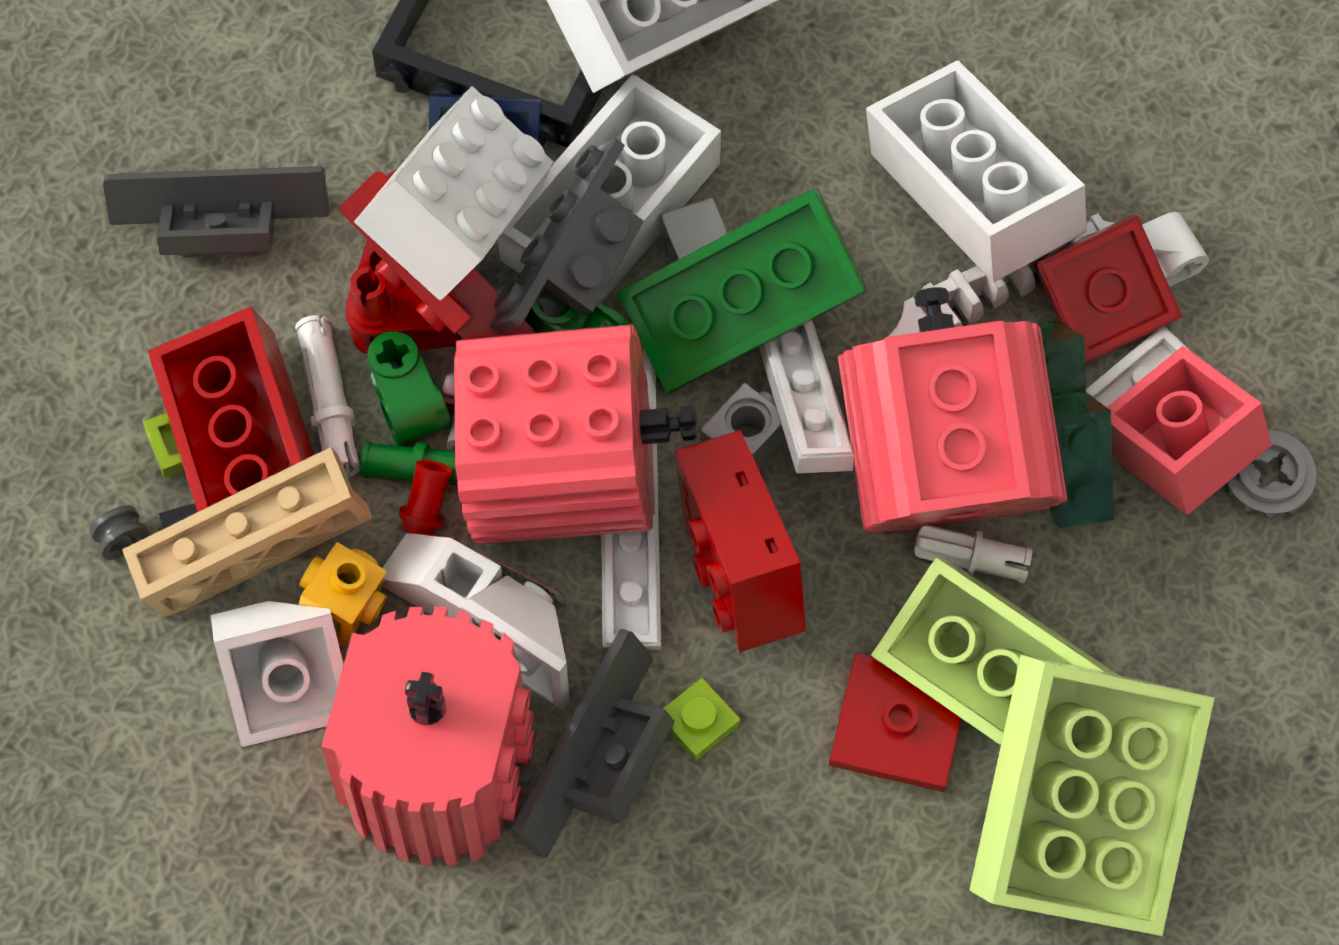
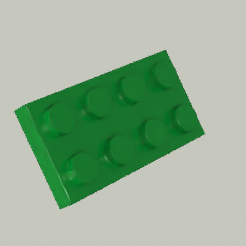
(742, 290)

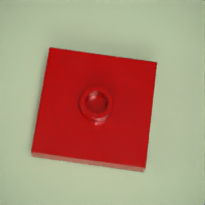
(1109, 287)
(893, 728)

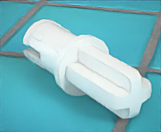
(973, 552)

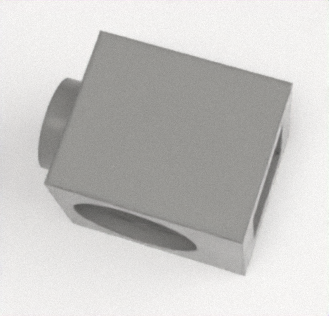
(690, 228)
(752, 409)

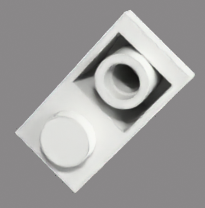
(438, 572)

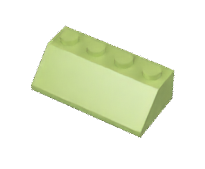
(966, 645)

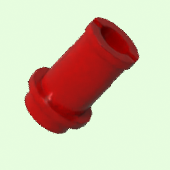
(425, 498)

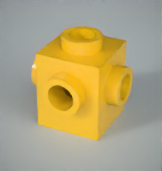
(347, 585)

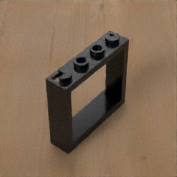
(430, 76)

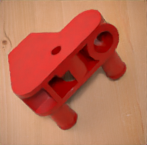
(380, 308)

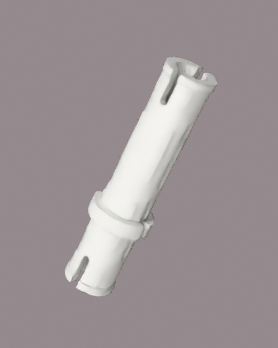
(332, 416)

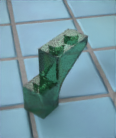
(1081, 429)

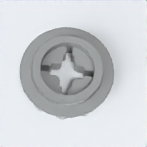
(1296, 471)

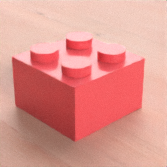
(1187, 430)

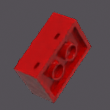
(739, 542)

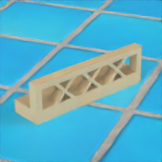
(245, 534)

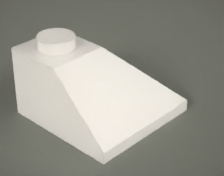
(532, 623)
(278, 668)

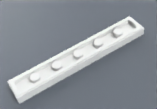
(633, 568)

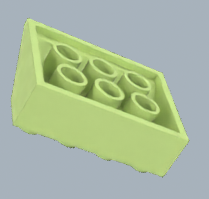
(1091, 796)

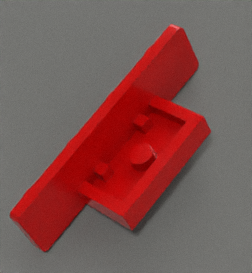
(463, 310)

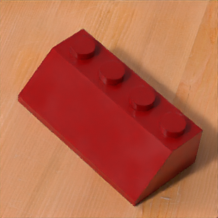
(230, 406)

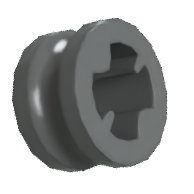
(117, 531)

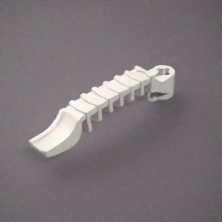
(1169, 236)

